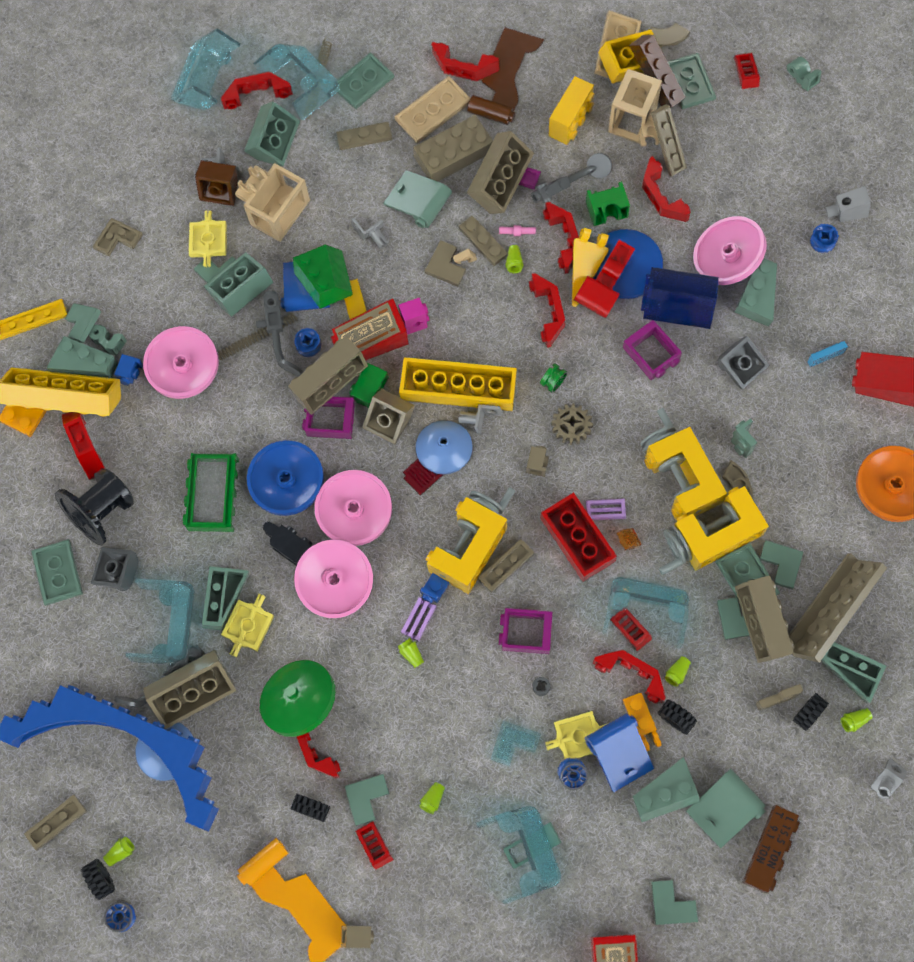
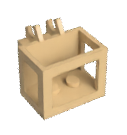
(640, 97)
(271, 202)

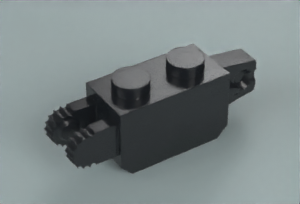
(286, 541)

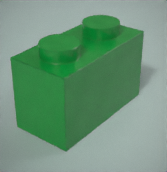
(369, 383)

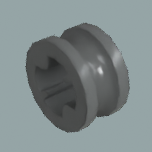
(535, 685)

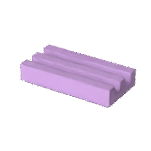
(606, 502)
(425, 604)

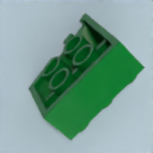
(323, 275)

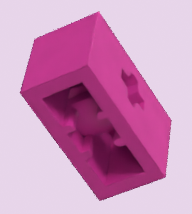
(414, 315)

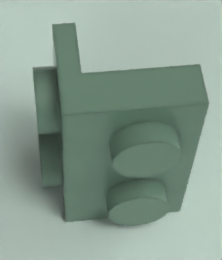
(742, 439)

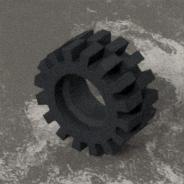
(810, 711)
(677, 716)
(310, 807)
(98, 879)

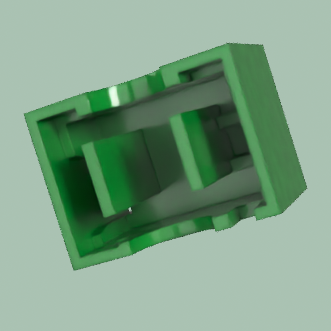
(607, 203)

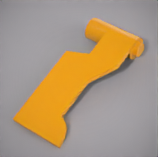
(297, 896)

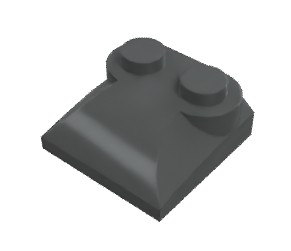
(742, 362)
(115, 568)

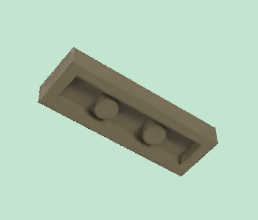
(364, 135)
(483, 240)
(506, 565)
(55, 822)

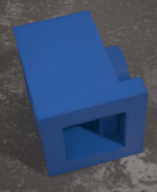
(128, 369)

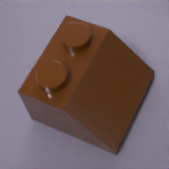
(216, 182)

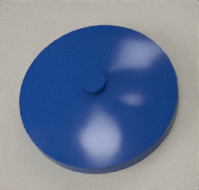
(646, 255)
(285, 478)

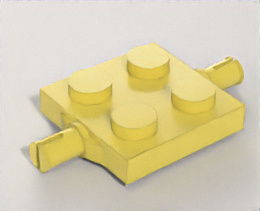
(207, 238)
(247, 625)
(572, 734)

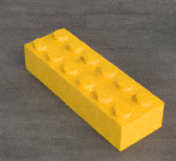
(457, 383)
(60, 391)

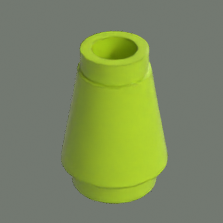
(514, 260)
(411, 652)
(677, 672)
(854, 720)
(431, 800)
(119, 851)

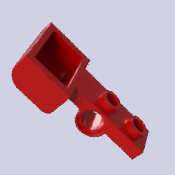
(598, 293)

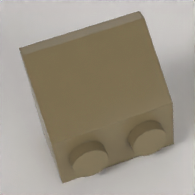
(387, 416)

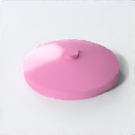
(730, 249)
(180, 362)
(353, 507)
(333, 578)

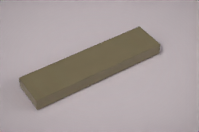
(668, 140)

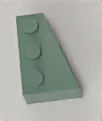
(759, 294)
(81, 359)
(221, 595)
(854, 670)
(667, 793)

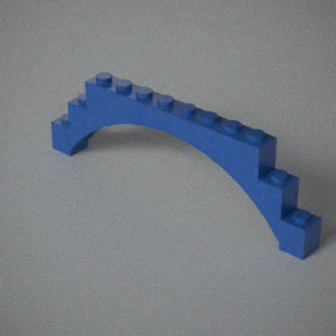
(175, 751)

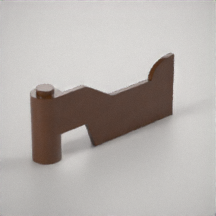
(510, 51)

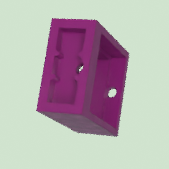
(641, 335)
(345, 402)
(528, 614)

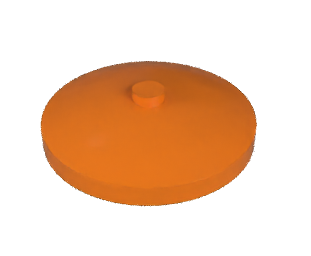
(887, 483)

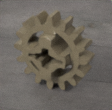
(580, 424)

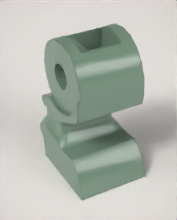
(801, 70)
(101, 336)

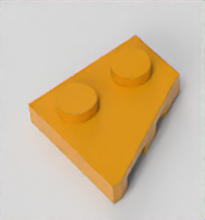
(22, 419)

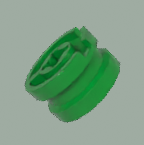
(553, 378)

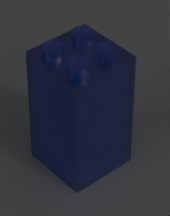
(679, 297)

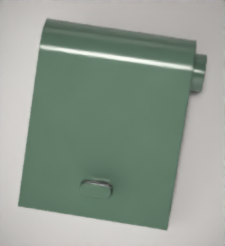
(418, 197)
(729, 806)

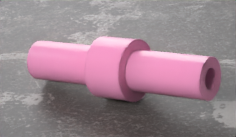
(517, 230)

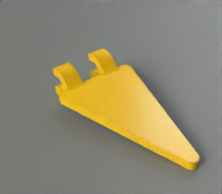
(586, 259)

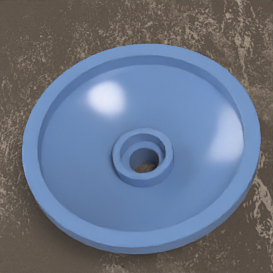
(444, 457)
(151, 763)

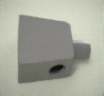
(850, 205)

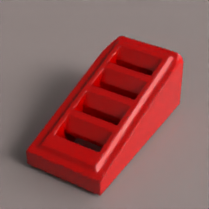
(751, 80)
(643, 640)
(381, 861)

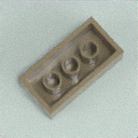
(453, 149)
(500, 172)
(328, 375)
(764, 619)
(189, 689)

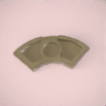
(671, 35)
(737, 477)

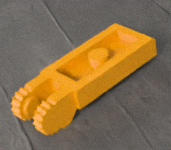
(637, 707)

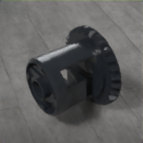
(95, 504)

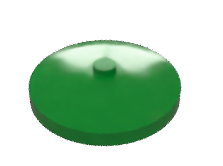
(297, 698)

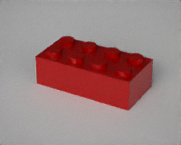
(578, 537)

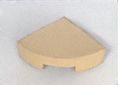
(465, 255)

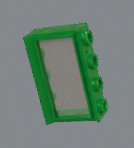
(210, 492)

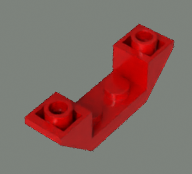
(487, 65)
(247, 84)
(675, 210)
(557, 215)
(543, 287)
(82, 444)
(607, 661)
(325, 766)

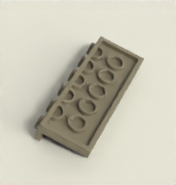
(834, 607)

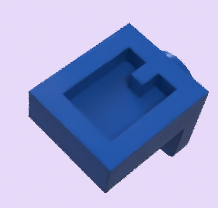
(434, 589)

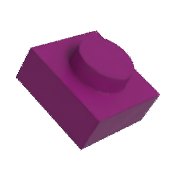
(530, 178)

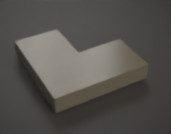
(114, 233)
(441, 266)
(781, 697)

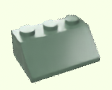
(272, 134)
(239, 284)

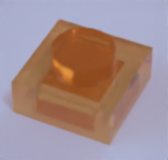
(629, 539)

